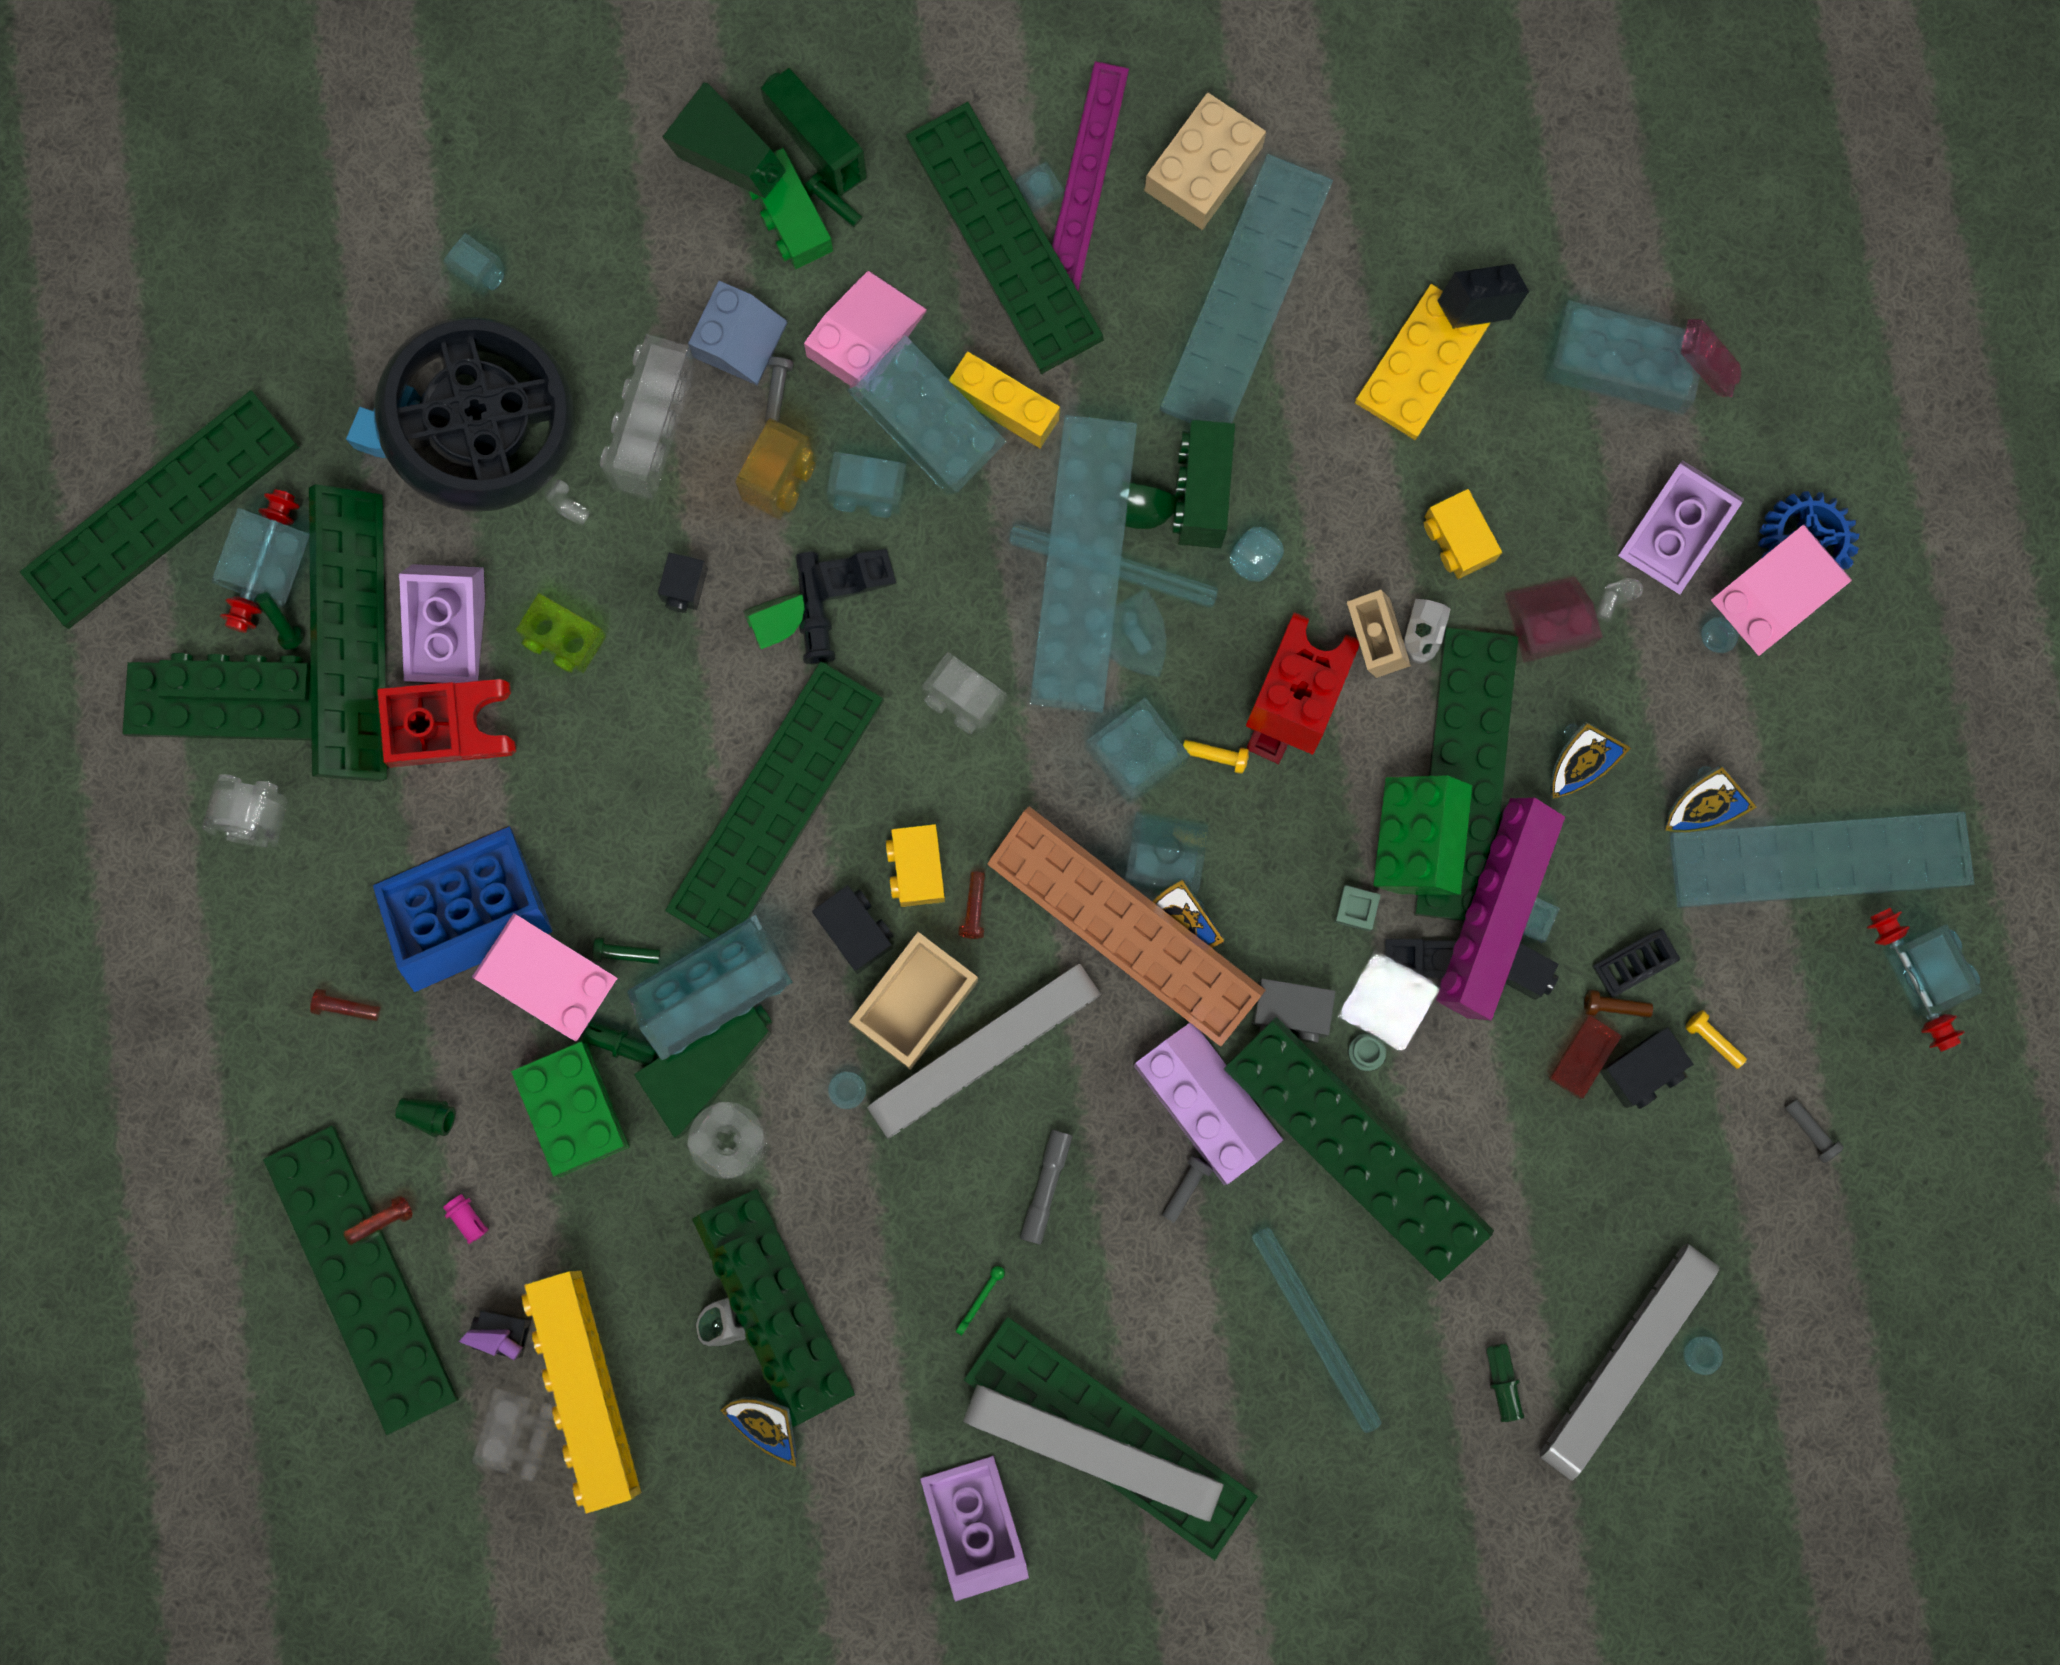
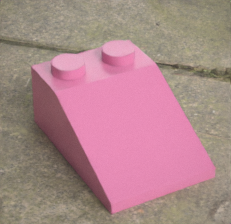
(861, 327)
(1781, 590)
(544, 977)

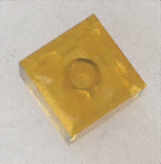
(776, 469)

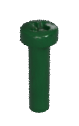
(816, 186)
(289, 636)
(621, 952)

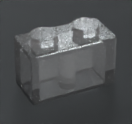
(963, 695)

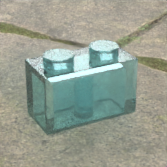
(866, 484)

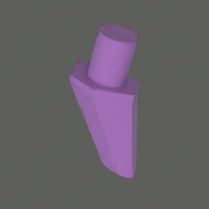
(492, 1342)

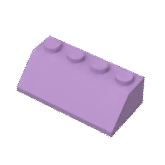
(1208, 1103)

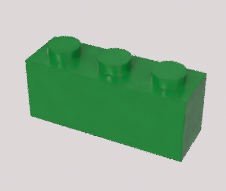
(793, 218)

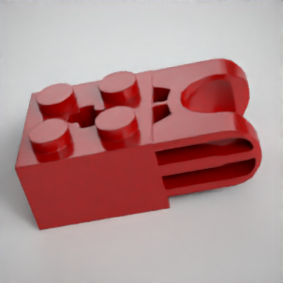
(1301, 688)
(452, 719)

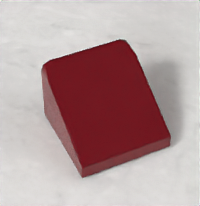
(1267, 747)

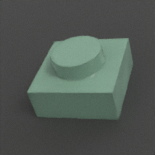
(1357, 908)

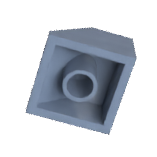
(736, 333)

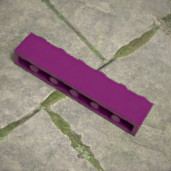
(1500, 908)

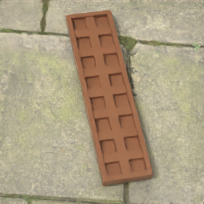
(1125, 926)

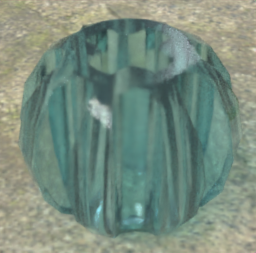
(1256, 554)

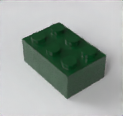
(1204, 483)

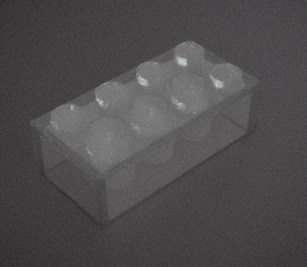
(648, 417)

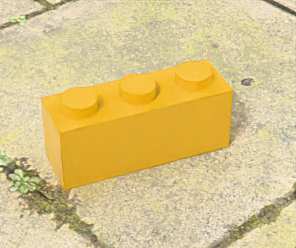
(1005, 400)

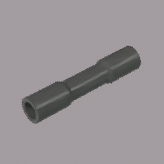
(1039, 1210)

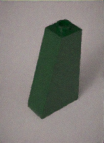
(815, 131)
(723, 144)
(696, 1076)

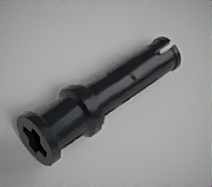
(814, 624)

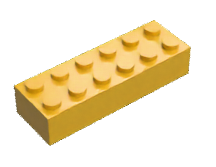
(581, 1390)

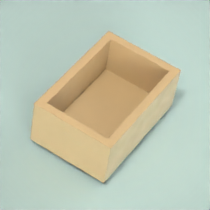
(1205, 161)
(914, 1000)

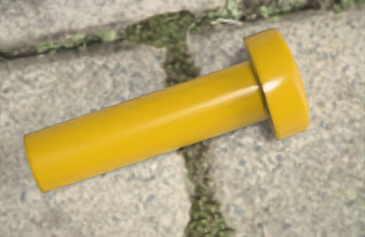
(1219, 755)
(1700, 1024)

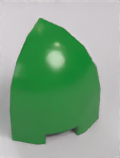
(775, 619)

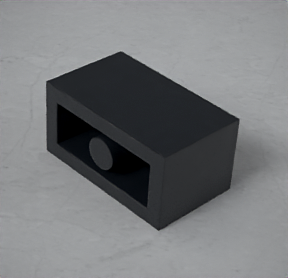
(1483, 295)
(853, 929)
(1647, 1068)

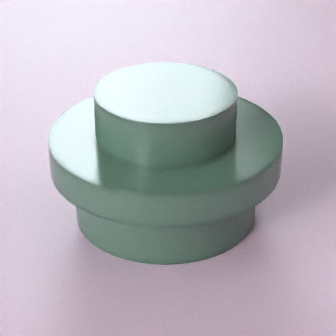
(1367, 1052)

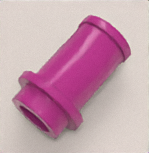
(465, 1218)

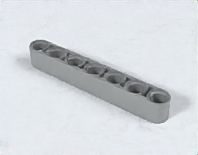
(983, 1051)
(1630, 1363)
(1093, 1453)

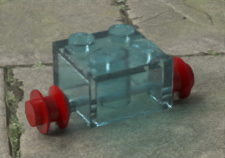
(260, 558)
(1930, 973)

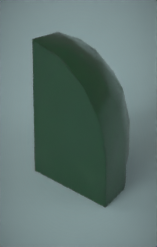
(1148, 507)

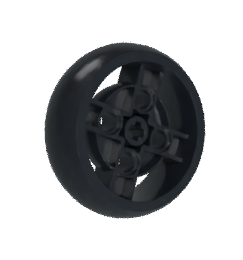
(409, 427)

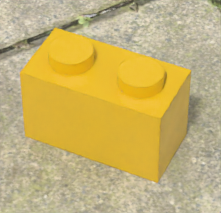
(1461, 534)
(917, 866)

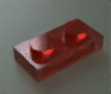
(1585, 1057)

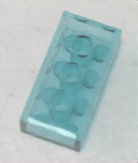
(1622, 358)
(926, 415)
(709, 987)

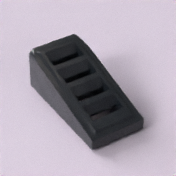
(1664, 947)

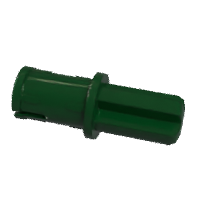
(619, 1043)
(1504, 1383)

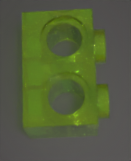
(564, 628)

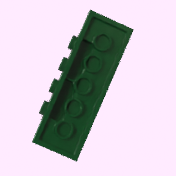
(219, 698)
(773, 1307)

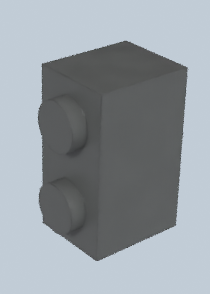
(1298, 1007)

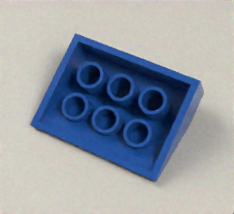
(456, 906)

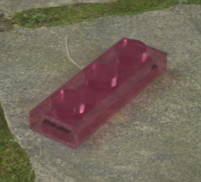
(1710, 358)

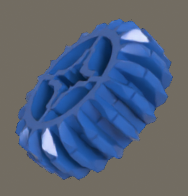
(1809, 512)

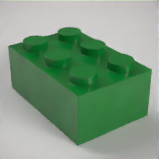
(1423, 835)
(570, 1109)

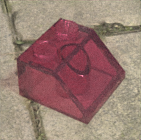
(1553, 619)

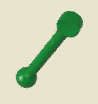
(997, 1273)

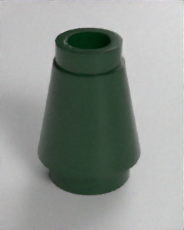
(429, 1116)

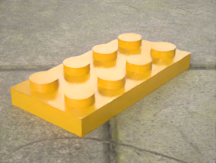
(1419, 367)

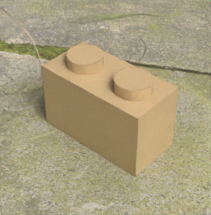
(1378, 633)

